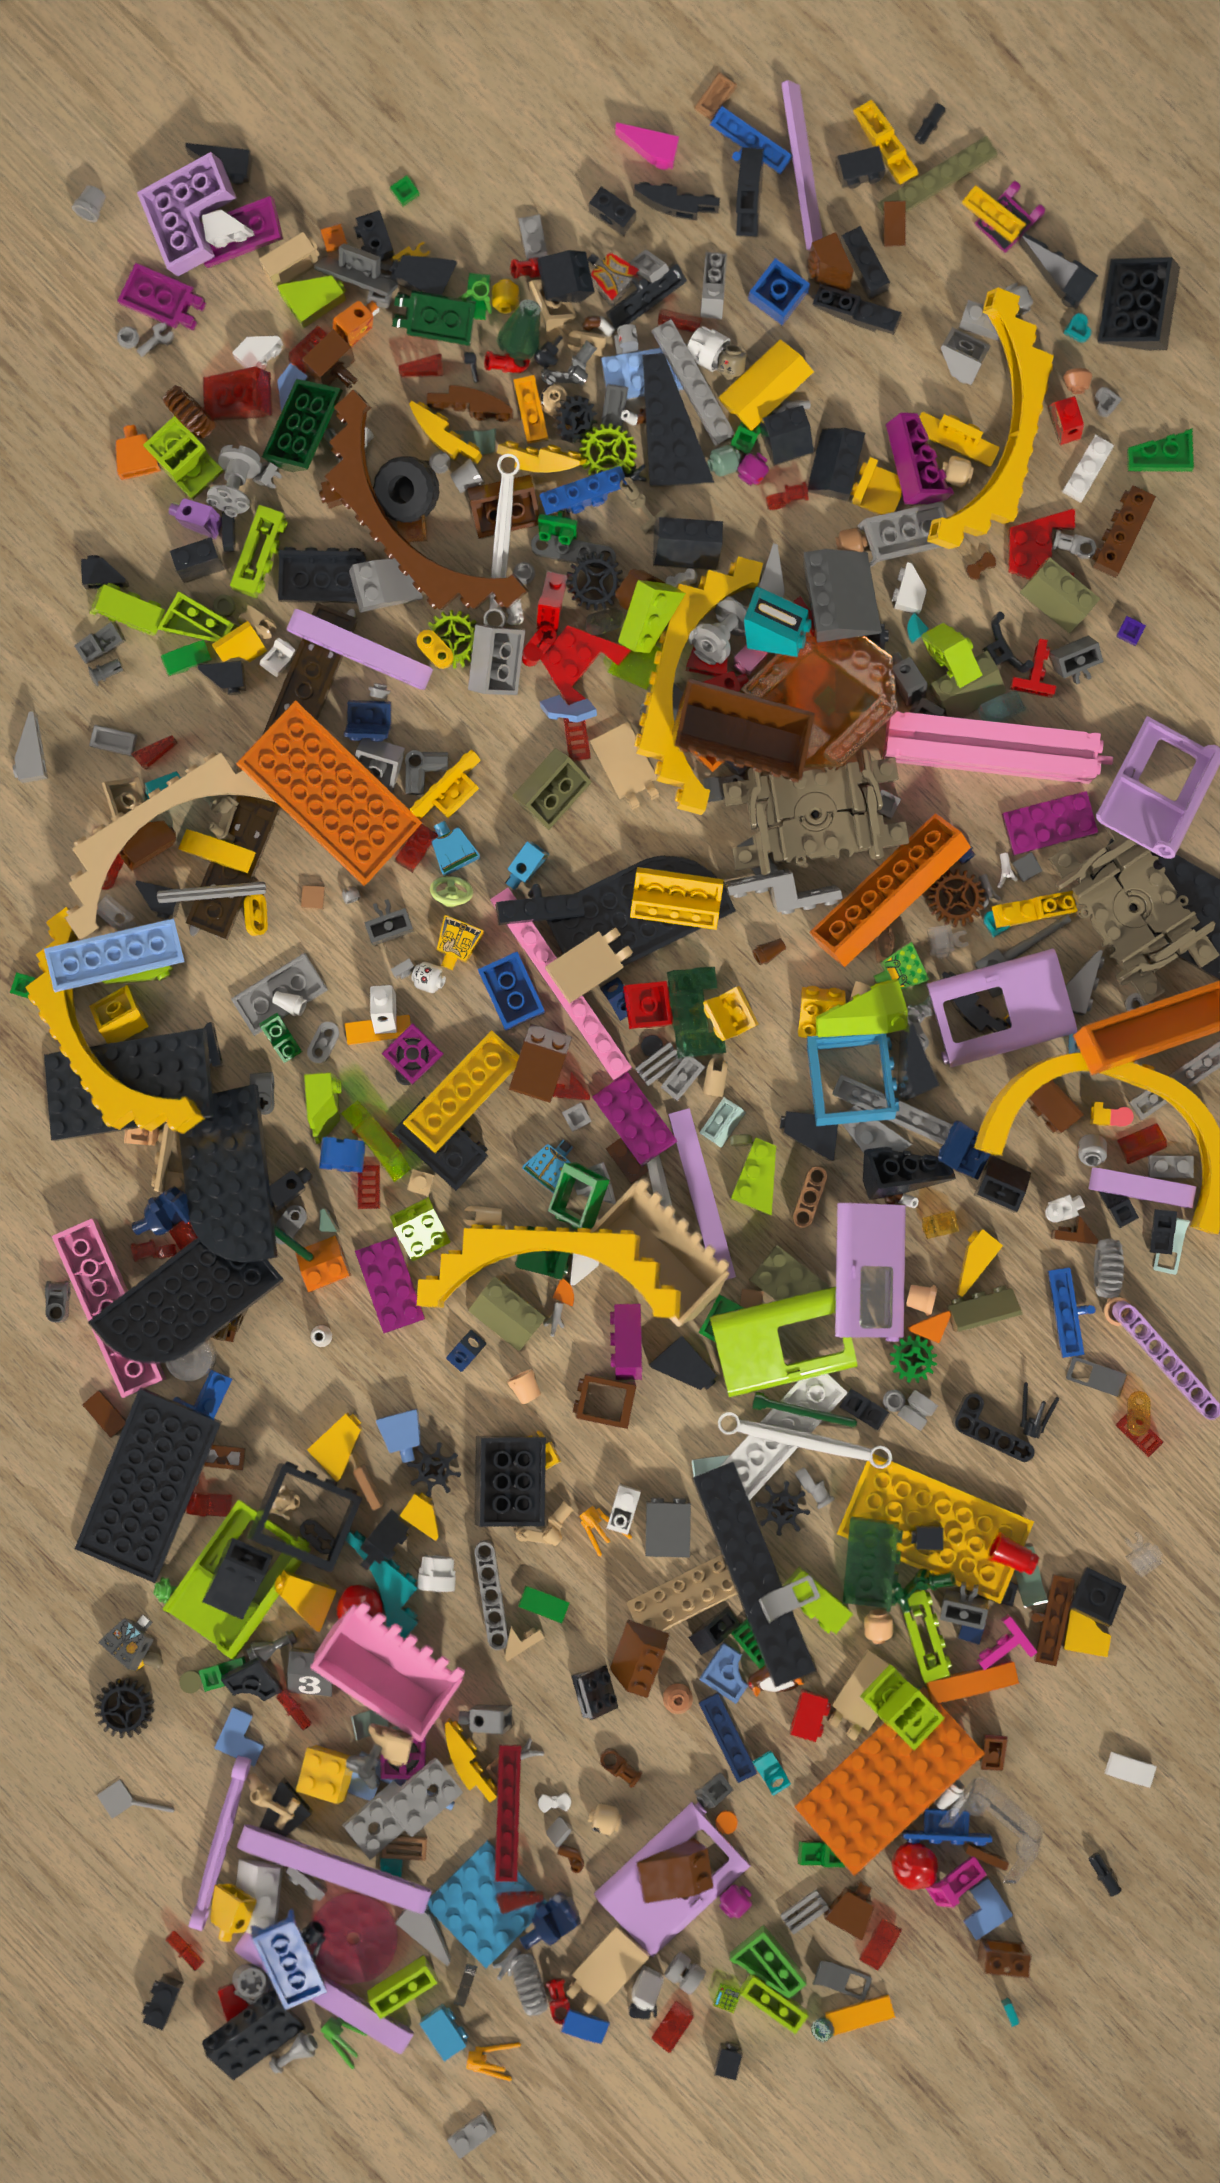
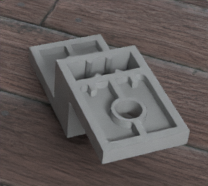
(783, 891)
(402, 1808)

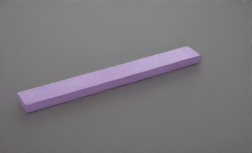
(802, 162)
(700, 1186)

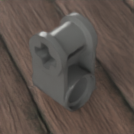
(714, 784)
(266, 1089)
(57, 1299)

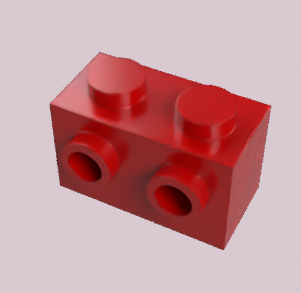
(809, 1715)

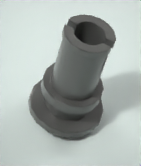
(104, 671)

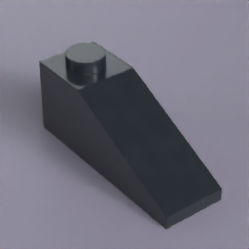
(235, 161)

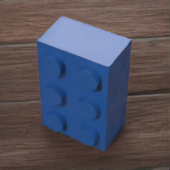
(511, 991)

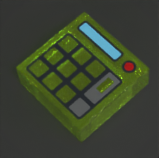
(726, 1998)

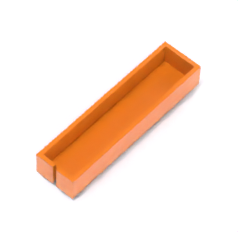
(1150, 1028)

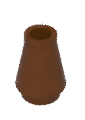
(768, 951)

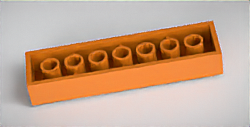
(890, 889)

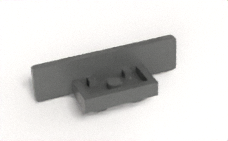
(357, 268)

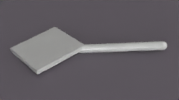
(118, 1799)

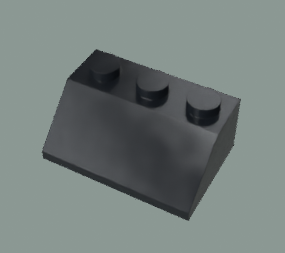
(836, 462)
(687, 543)

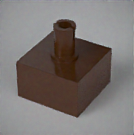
(330, 361)

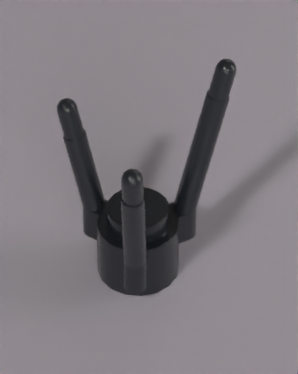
(1035, 1426)
(312, 1934)

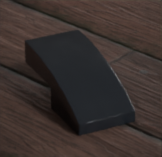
(1119, 1208)
(1163, 1231)
(864, 1409)

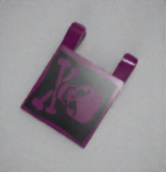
(1007, 201)

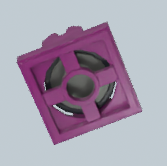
(412, 1054)
(417, 1754)

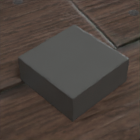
(1027, 867)

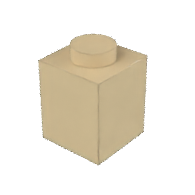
(421, 1182)

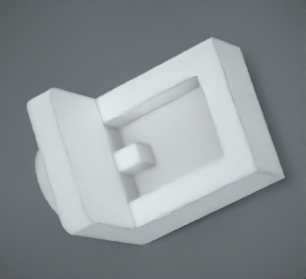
(278, 657)

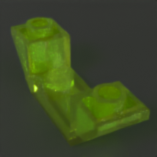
(376, 1140)

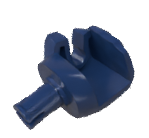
(163, 1212)
(552, 1921)

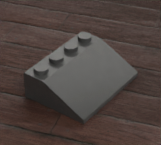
(841, 594)

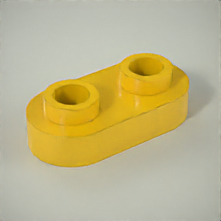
(434, 648)
(255, 914)

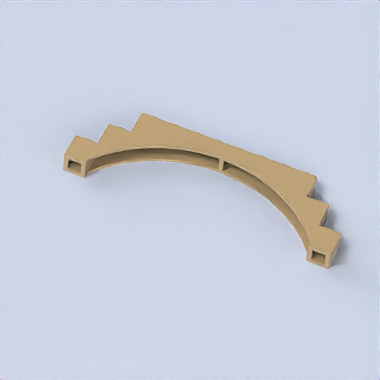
(100, 850)

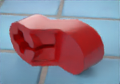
(544, 638)

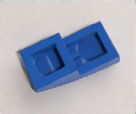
(585, 2027)

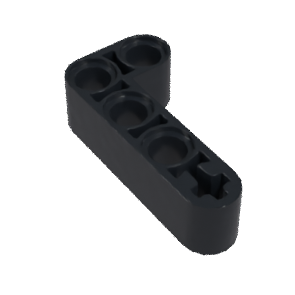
(994, 1433)

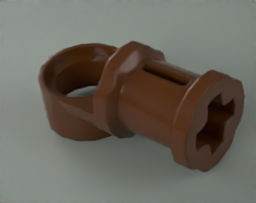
(621, 1768)

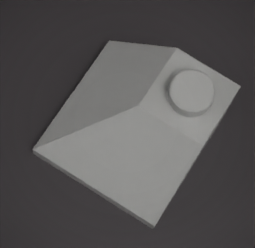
(964, 355)

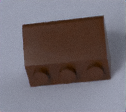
(829, 263)
(485, 503)
(1054, 1107)
(639, 1657)

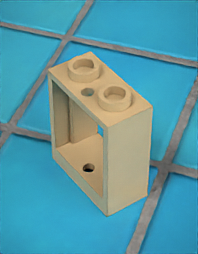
(290, 260)

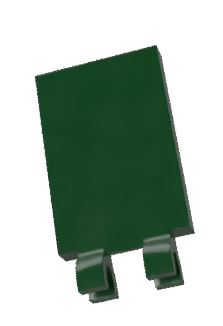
(436, 317)

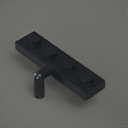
(646, 296)
(539, 908)

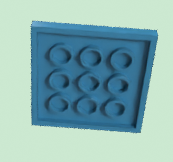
(471, 1911)

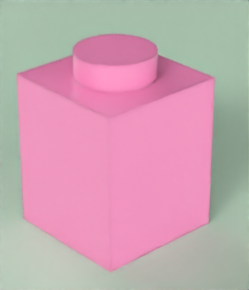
(748, 660)

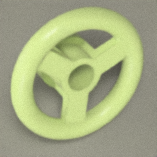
(451, 894)

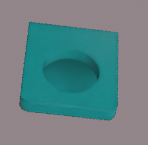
(770, 1771)

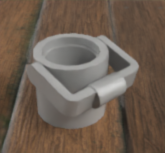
(250, 1982)

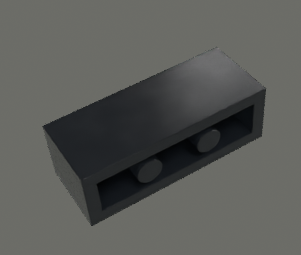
(865, 263)

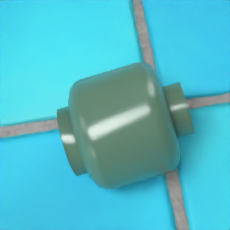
(724, 460)

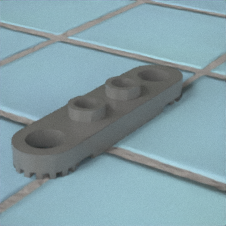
(570, 552)

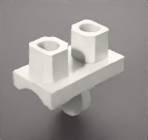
(1063, 1208)

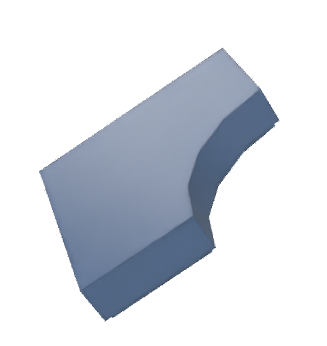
(723, 1673)

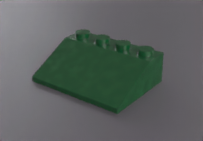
(301, 425)

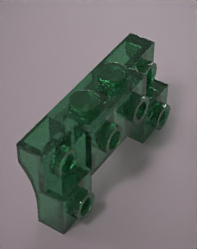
(688, 1013)

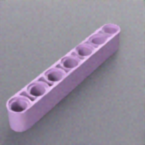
(359, 649)
(1158, 1354)

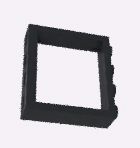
(268, 1501)

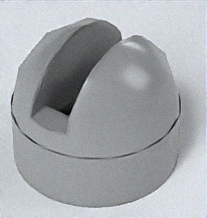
(351, 895)

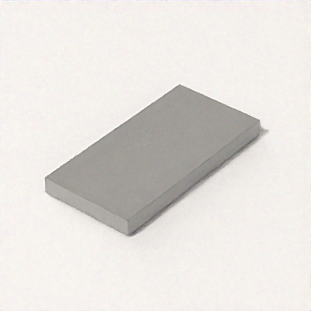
(294, 978)

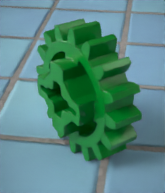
(911, 1369)

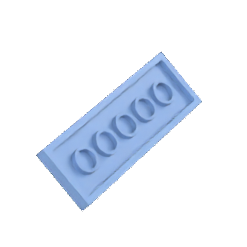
(114, 955)

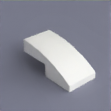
(1130, 1769)

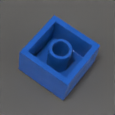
(778, 291)

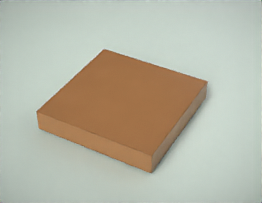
(368, 1487)

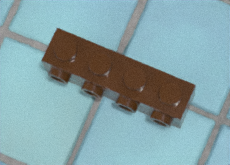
(1124, 531)

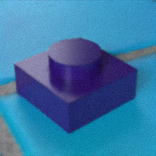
(1130, 631)

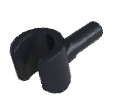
(470, 358)

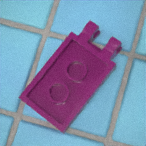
(160, 297)

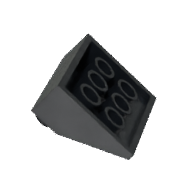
(1139, 303)
(914, 1068)
(510, 1481)

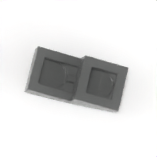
(99, 643)

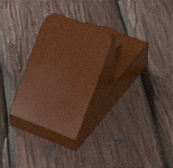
(1081, 1233)
(995, 1751)

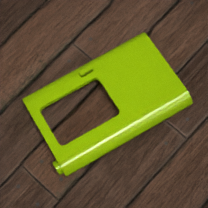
(752, 1348)
(217, 1626)

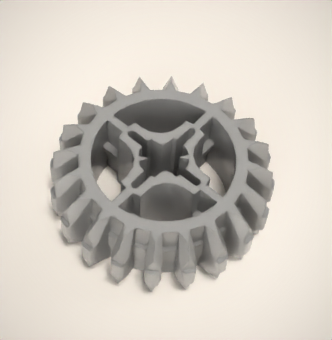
(1108, 1268)
(529, 1984)

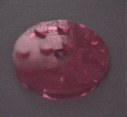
(377, 1934)

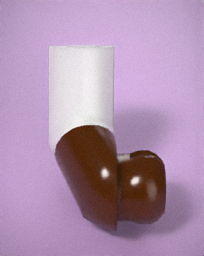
(598, 322)
(634, 419)
(903, 1199)

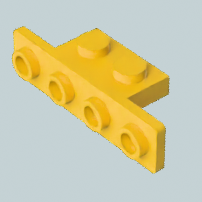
(959, 437)
(450, 790)

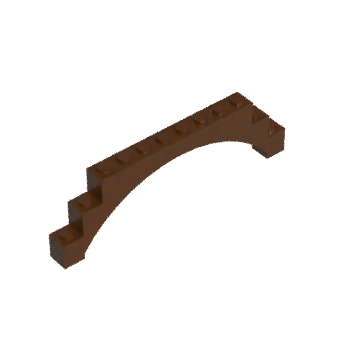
(353, 483)

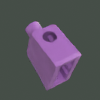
(197, 517)

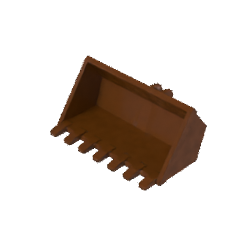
(743, 730)

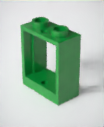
(563, 1190)

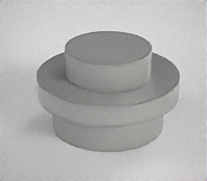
(128, 337)
(439, 462)
(524, 572)
(379, 691)
(894, 1400)

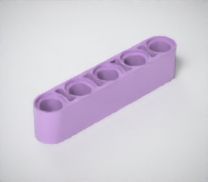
(1142, 1187)

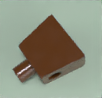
(851, 1910)

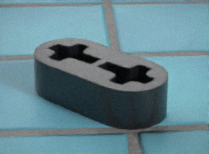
(228, 533)
(312, 1539)

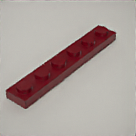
(508, 1813)

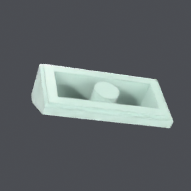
(722, 1122)

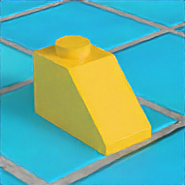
(422, 1515)

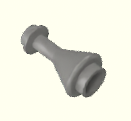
(303, 2047)

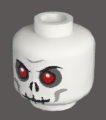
(428, 977)

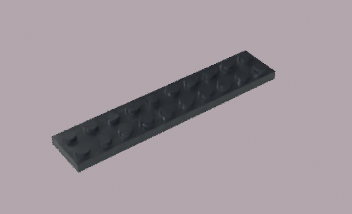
(752, 1572)

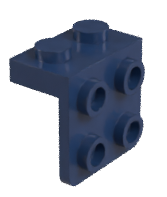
(368, 720)
(960, 1153)

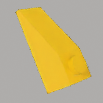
(978, 1255)

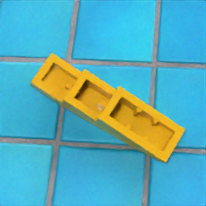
(882, 134)
(217, 850)

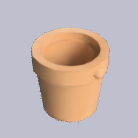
(922, 1298)
(1107, 1310)
(525, 1386)

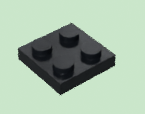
(1097, 1597)

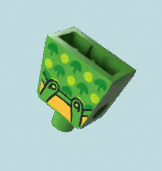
(904, 966)

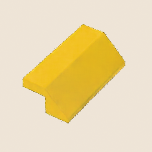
(766, 384)
(676, 898)

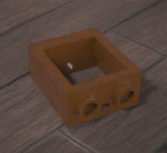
(627, 1406)
(999, 1954)

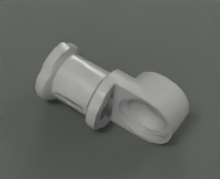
(1073, 543)
(817, 1490)

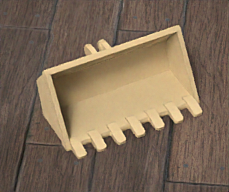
(662, 1237)

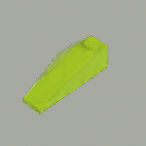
(874, 1012)

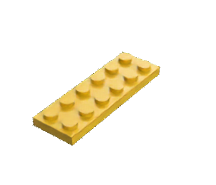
(462, 1091)

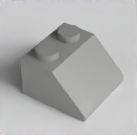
(382, 760)

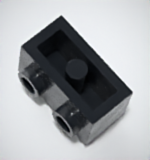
(860, 167)
(374, 235)
(162, 2003)

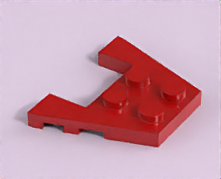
(1032, 542)
(573, 655)

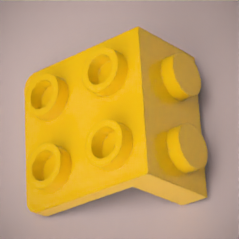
(877, 490)
(815, 1002)
(730, 1014)

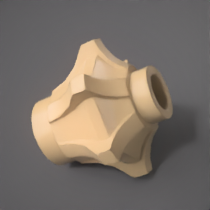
(285, 1503)

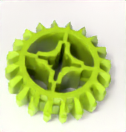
(618, 438)
(462, 638)

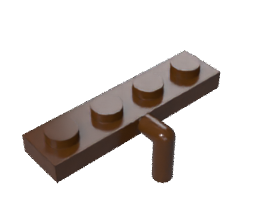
(1053, 1620)

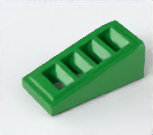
(747, 1648)

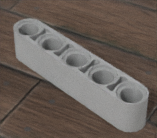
(491, 1605)

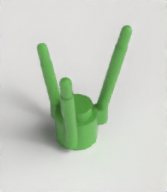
(479, 292)
(331, 2032)

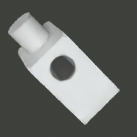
(383, 1004)

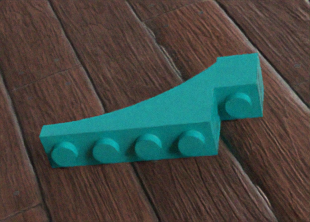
(393, 1586)

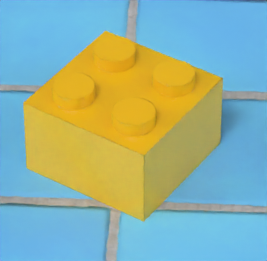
(325, 1774)

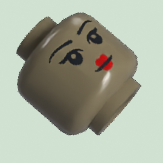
(731, 362)

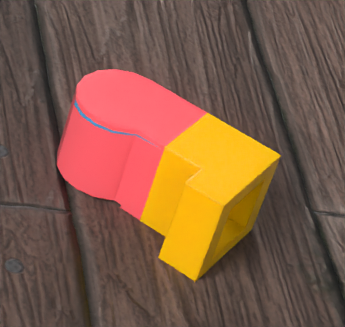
(1110, 1117)

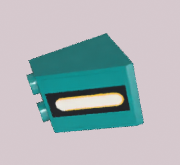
(775, 624)

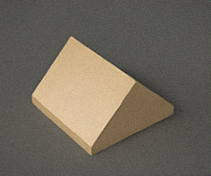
(552, 312)
(123, 794)

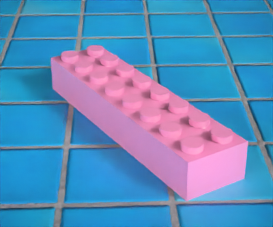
(97, 1286)

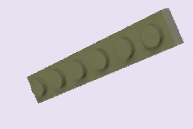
(943, 174)

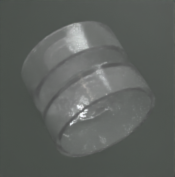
(196, 1364)

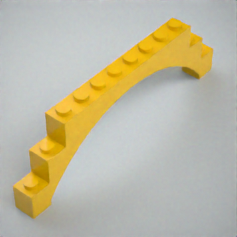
(1029, 379)
(658, 721)
(109, 1095)
(488, 1246)

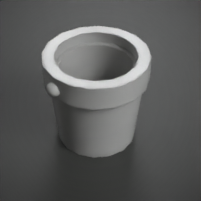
(89, 203)
(467, 476)

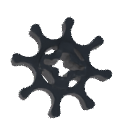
(440, 1478)
(784, 1497)

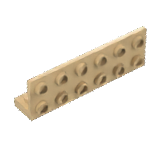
(164, 1178)
(683, 1596)

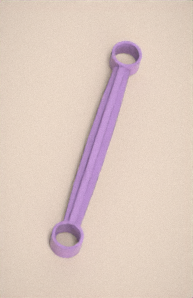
(219, 1844)

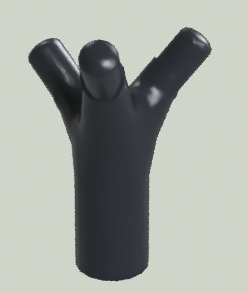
(634, 474)

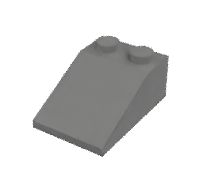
(381, 585)

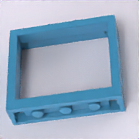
(817, 1043)

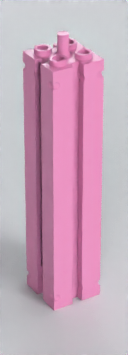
(994, 747)

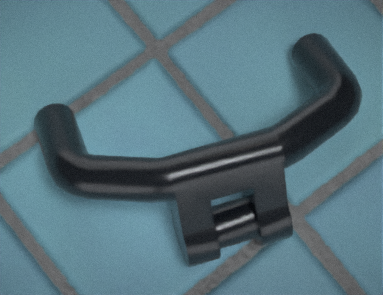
(1001, 644)

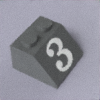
(303, 1678)

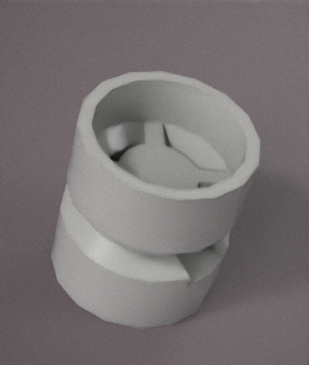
(917, 1410)
(691, 1977)

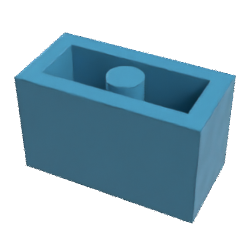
(444, 2031)

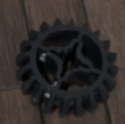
(583, 565)
(123, 1698)

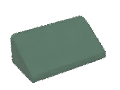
(327, 1222)

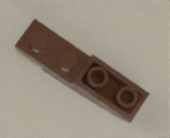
(480, 403)

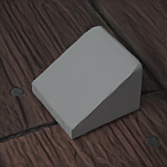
(559, 1831)

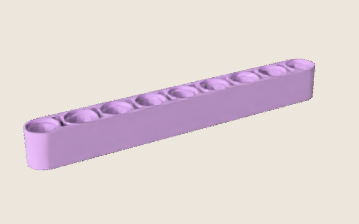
(334, 1868)
(345, 2005)

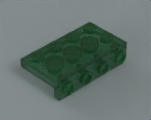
(872, 1562)

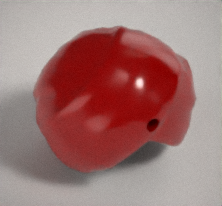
(355, 1596)
(915, 1866)

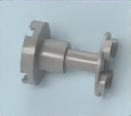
(239, 466)
(712, 640)

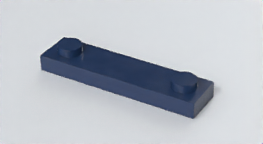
(727, 1737)

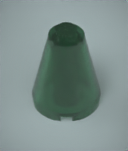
(521, 331)

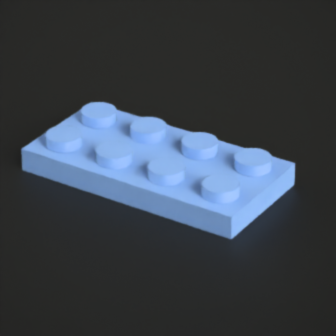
(628, 371)

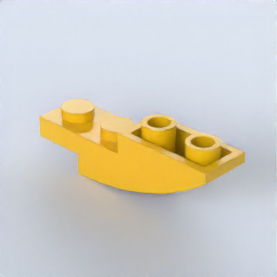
(437, 428)
(547, 460)
(1034, 909)
(461, 1754)

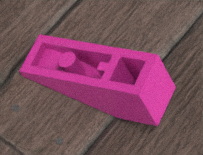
(654, 146)

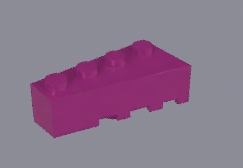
(915, 461)

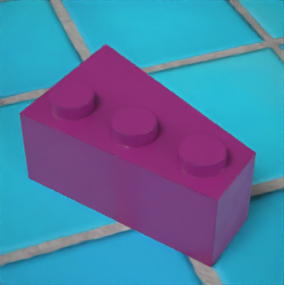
(627, 1341)

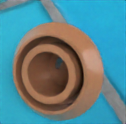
(1077, 380)
(673, 1693)

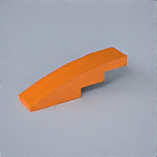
(972, 1682)

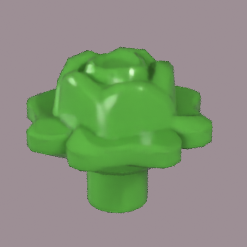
(163, 1590)

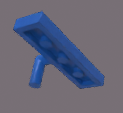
(748, 137)
(1067, 1312)
(210, 1395)

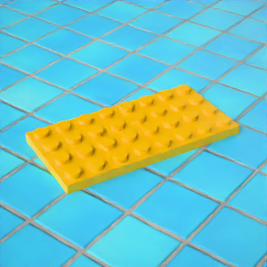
(967, 1521)

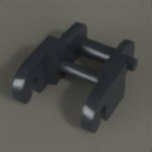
(636, 2012)

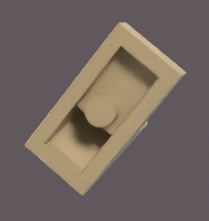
(517, 1645)

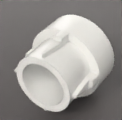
(706, 346)
(437, 1574)

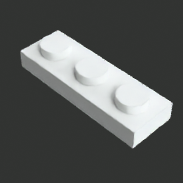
(1088, 468)

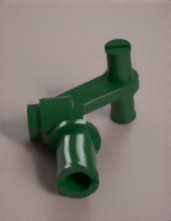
(922, 1581)

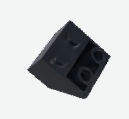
(1003, 1184)

